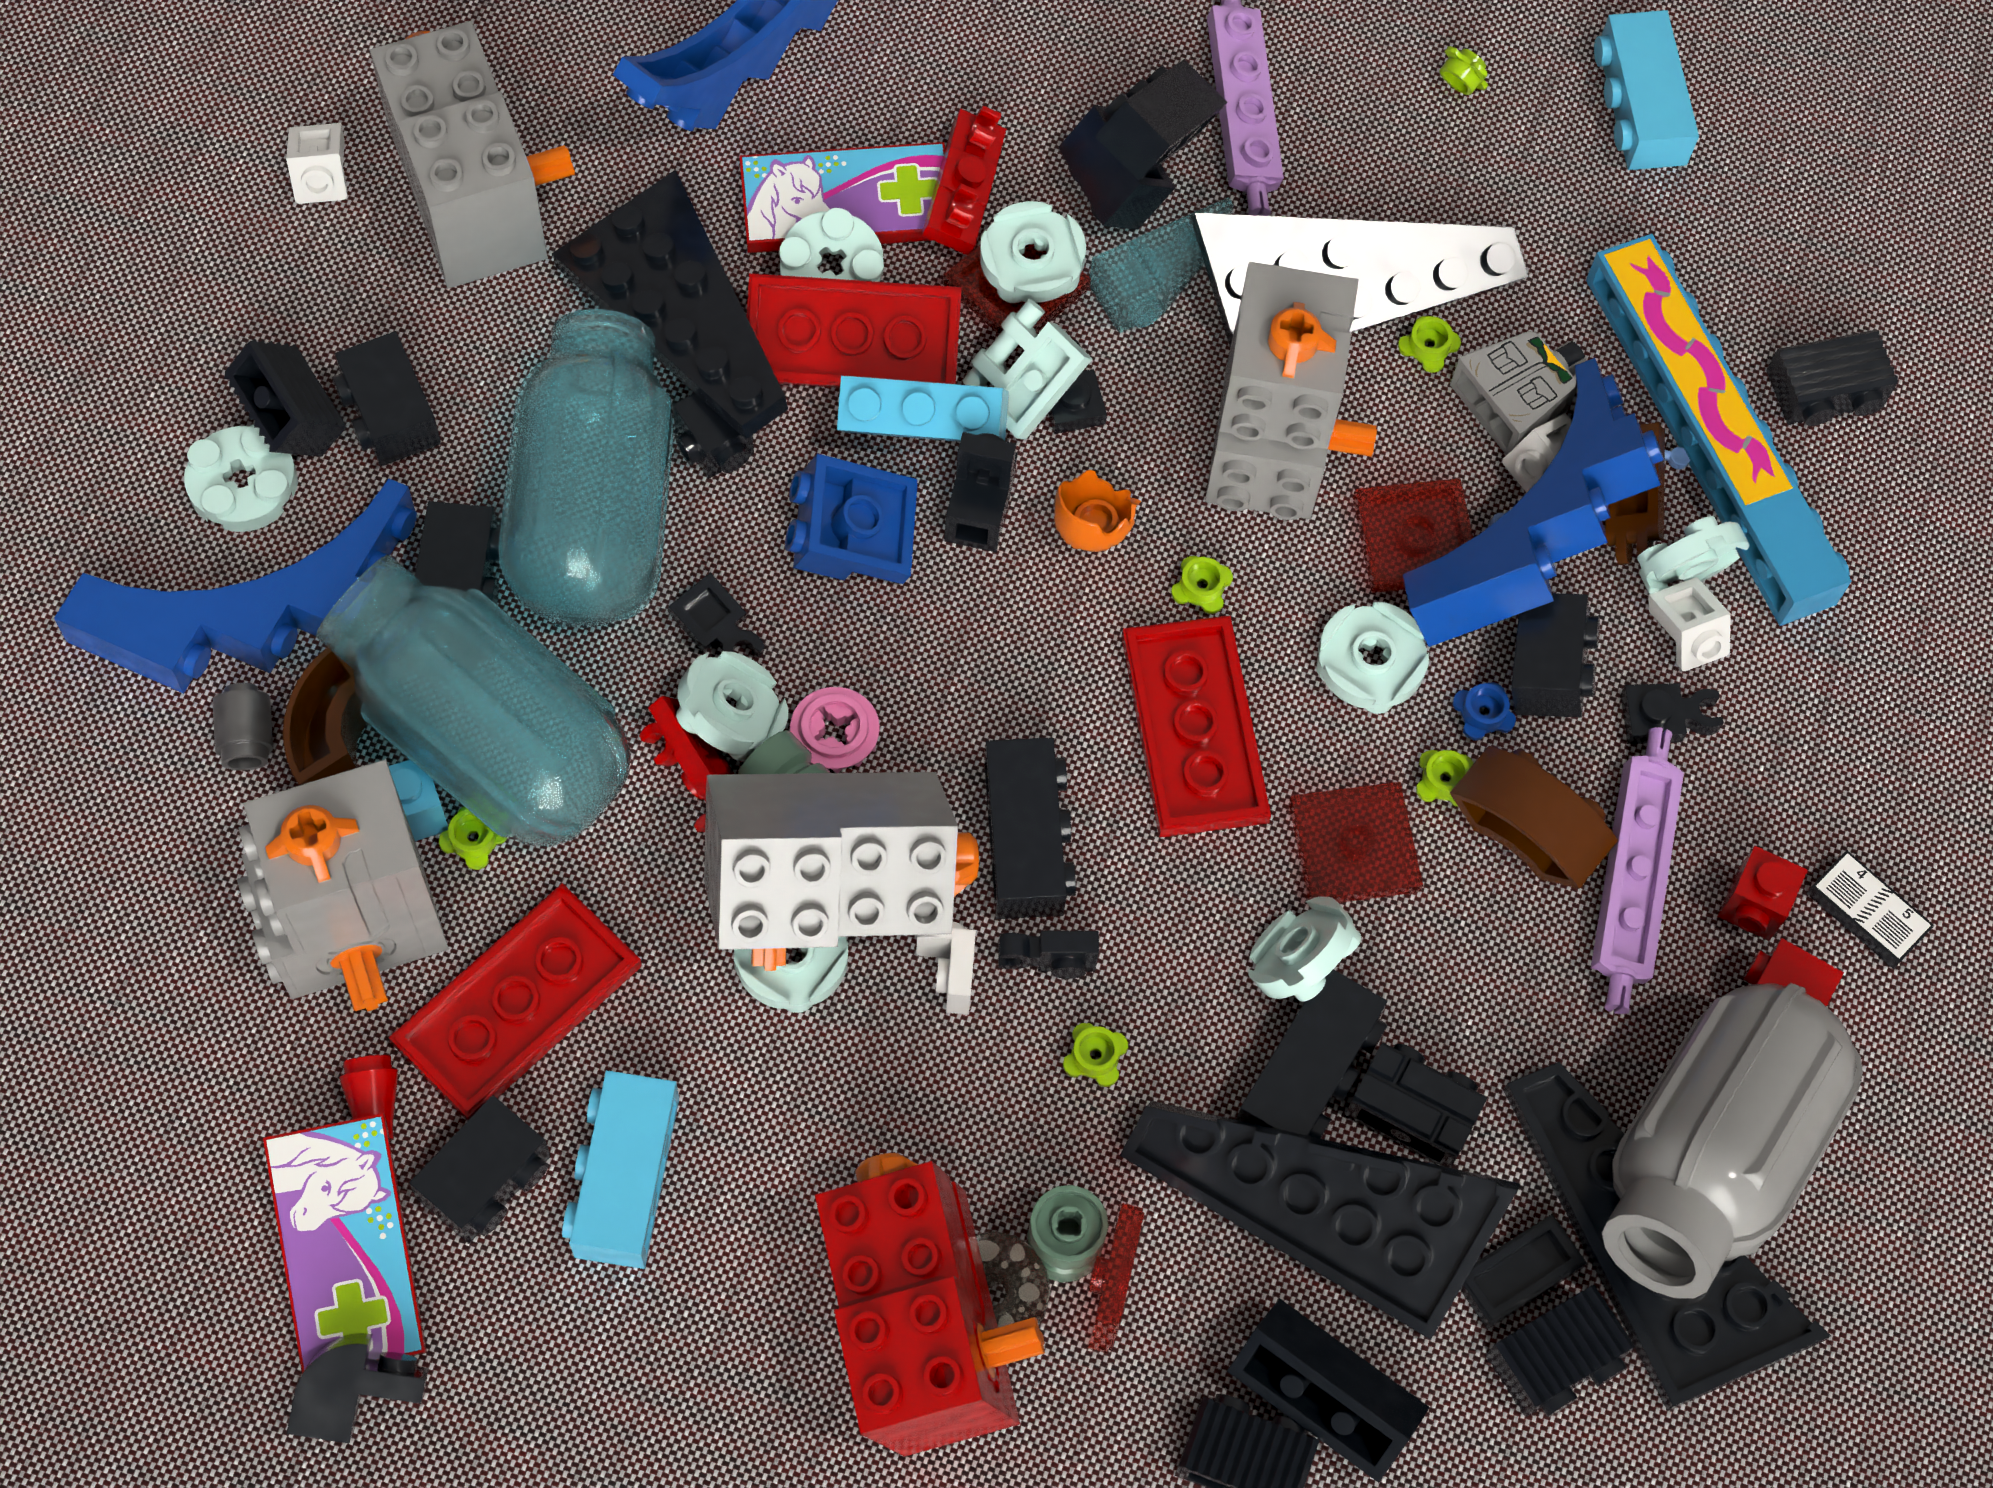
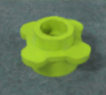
(1464, 70)
(1430, 330)
(1209, 571)
(1434, 765)
(456, 839)
(1097, 1038)

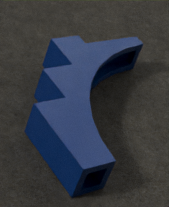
(706, 70)
(1559, 517)
(253, 621)

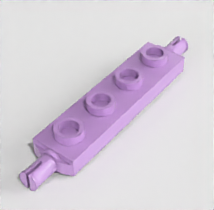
(1249, 115)
(1637, 871)

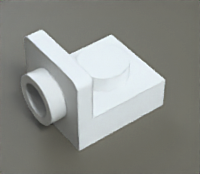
(316, 163)
(1536, 451)
(1694, 621)
(955, 973)

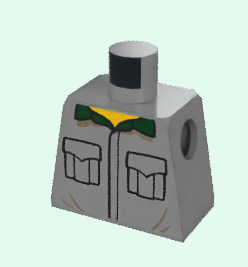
(1517, 385)

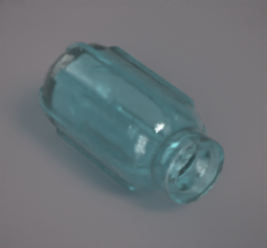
(588, 474)
(479, 704)

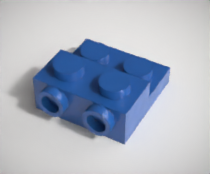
(852, 520)

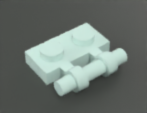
(1037, 376)

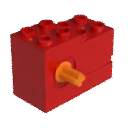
(918, 1309)

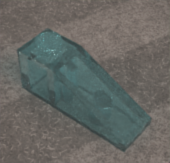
(1149, 272)

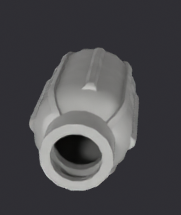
(1729, 1136)

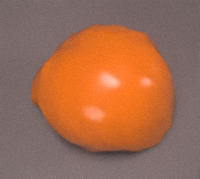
(1092, 513)

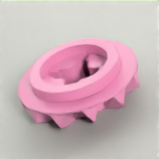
(840, 707)

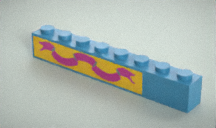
(1718, 429)

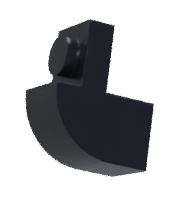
(980, 491)
(338, 1375)

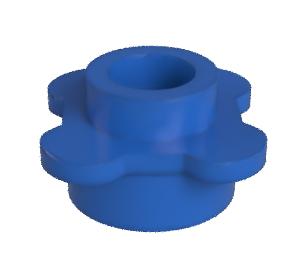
(1488, 696)

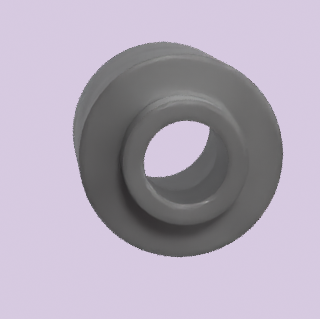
(242, 727)

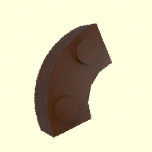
(323, 720)
(1534, 816)

